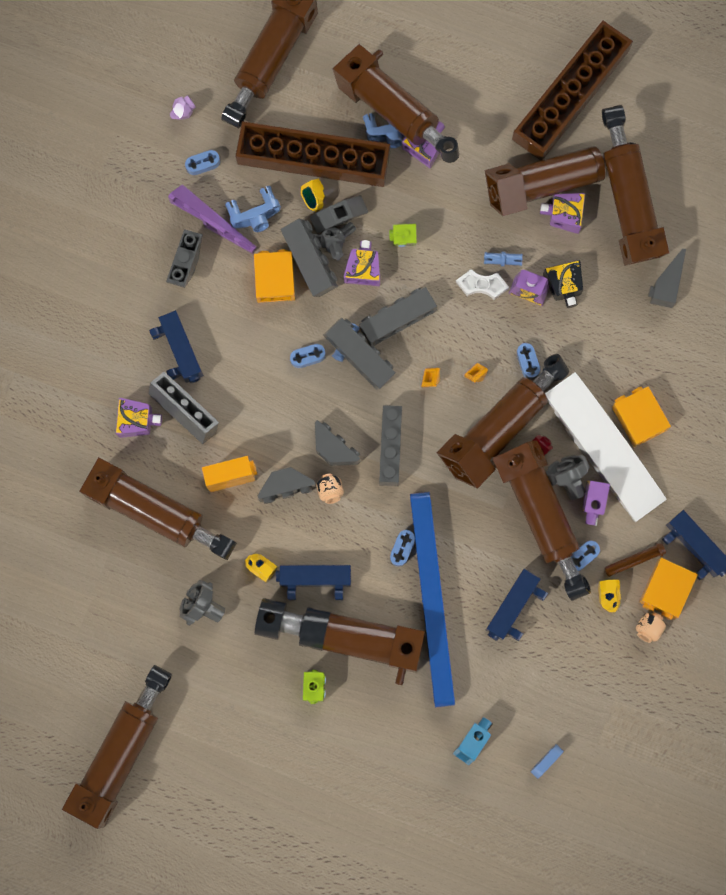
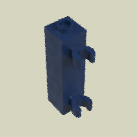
(180, 346)
(698, 544)
(314, 576)
(513, 604)

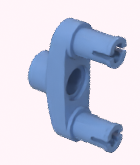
(382, 133)
(256, 216)

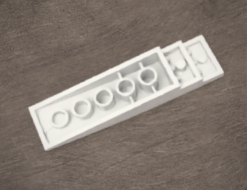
(604, 447)

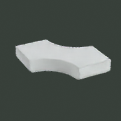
(489, 285)

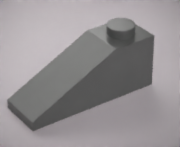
(666, 286)

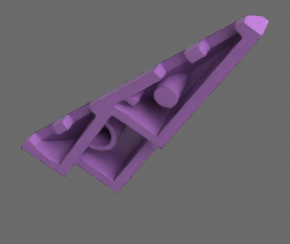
(193, 205)

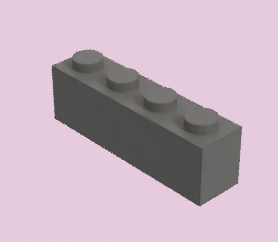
(309, 257)
(398, 316)
(359, 353)
(183, 407)
(390, 445)

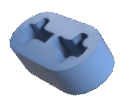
(202, 162)
(309, 360)
(524, 362)
(398, 545)
(586, 559)
(547, 760)

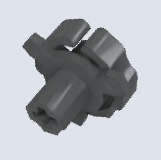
(569, 474)
(201, 604)

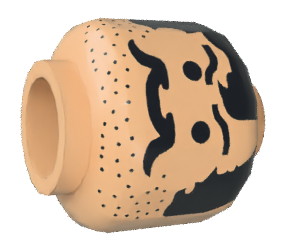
(330, 488)
(650, 627)

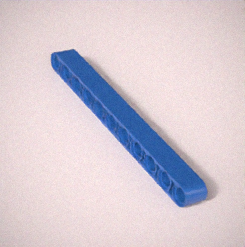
(432, 600)

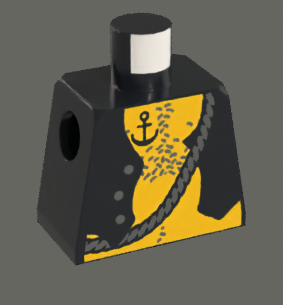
(565, 282)

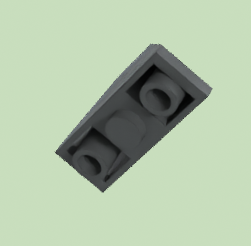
(338, 213)
(185, 259)
(333, 447)
(284, 484)

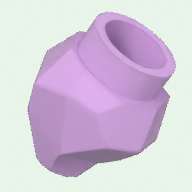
(182, 108)

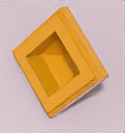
(476, 373)
(431, 377)

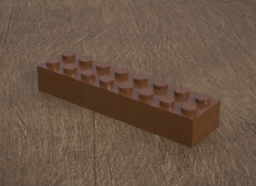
(572, 90)
(313, 154)

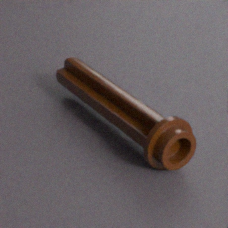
(636, 559)

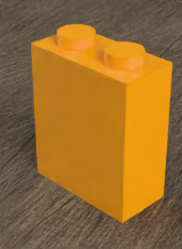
(274, 276)
(640, 416)
(229, 473)
(667, 589)

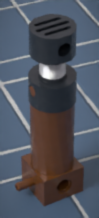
(343, 635)

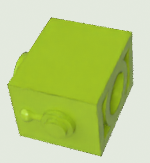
(403, 235)
(318, 693)

